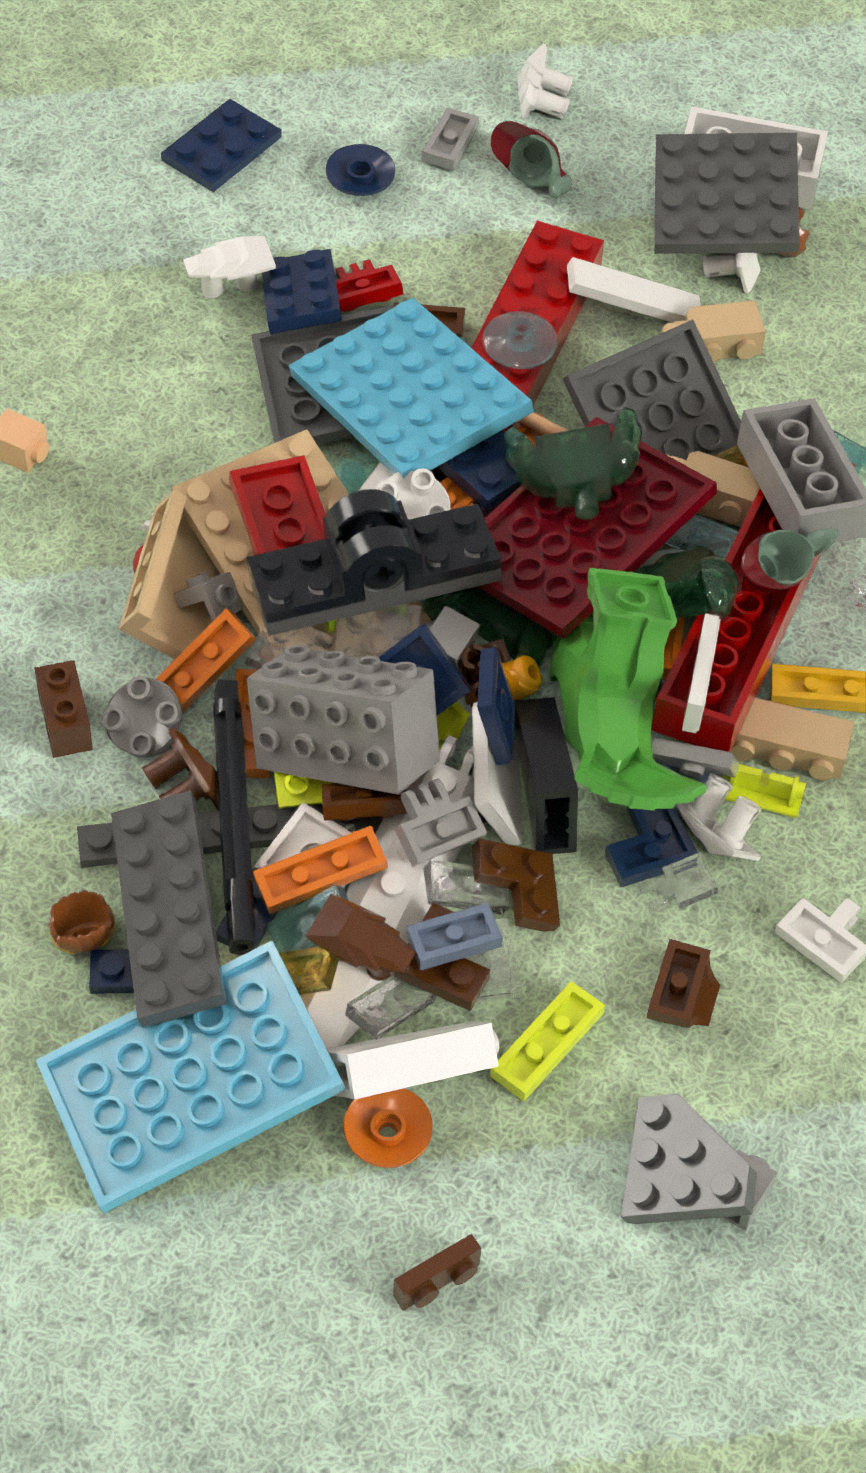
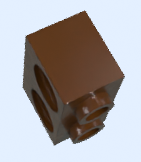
(63, 708)

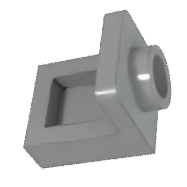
(215, 591)

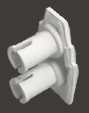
(537, 76)
(230, 259)
(742, 264)
(720, 838)

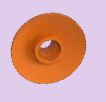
(393, 1109)

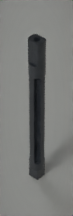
(233, 817)

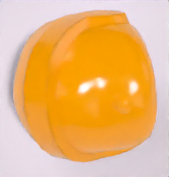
(522, 676)

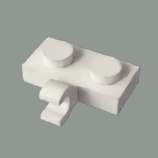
(824, 938)

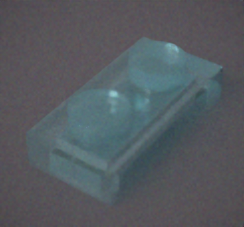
(290, 928)

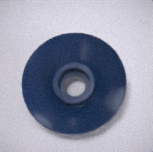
(360, 169)

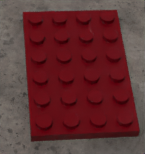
(551, 549)

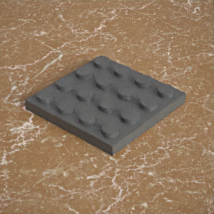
(726, 193)
(671, 389)
(287, 402)

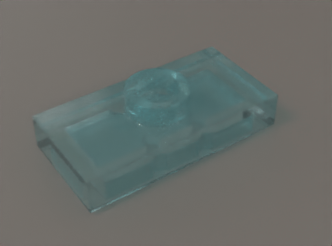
(704, 532)

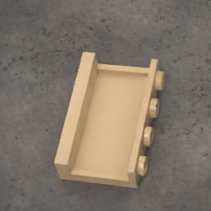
(166, 561)

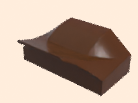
(684, 987)

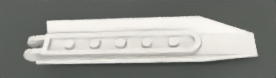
(392, 893)

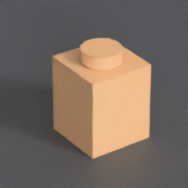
(22, 440)

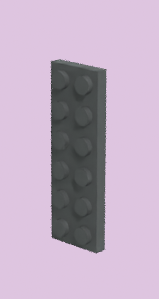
(167, 909)

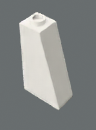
(414, 1058)

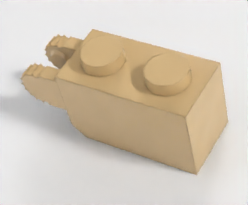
(727, 329)
(734, 487)

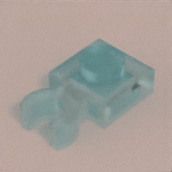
(356, 470)

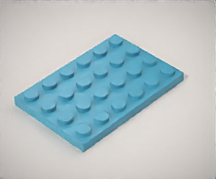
(410, 389)
(192, 1086)

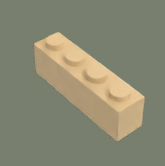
(794, 739)

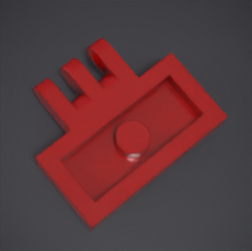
(366, 285)

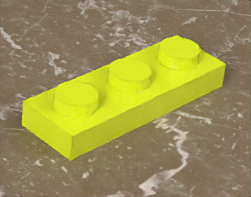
(547, 1041)

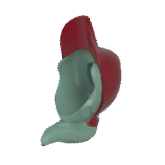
(530, 152)
(783, 558)

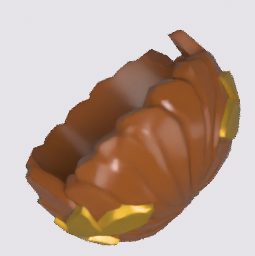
(81, 922)

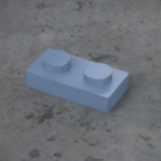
(454, 936)

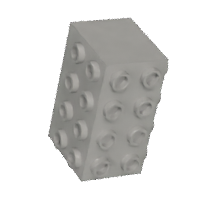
(344, 719)

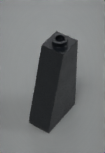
(547, 775)

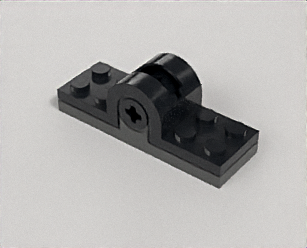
(374, 564)

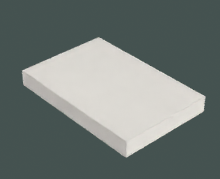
(496, 786)

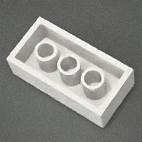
(809, 142)

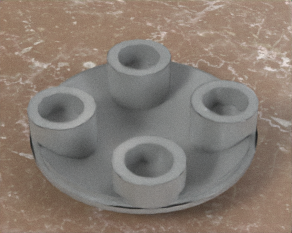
(141, 716)

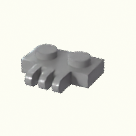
(436, 822)

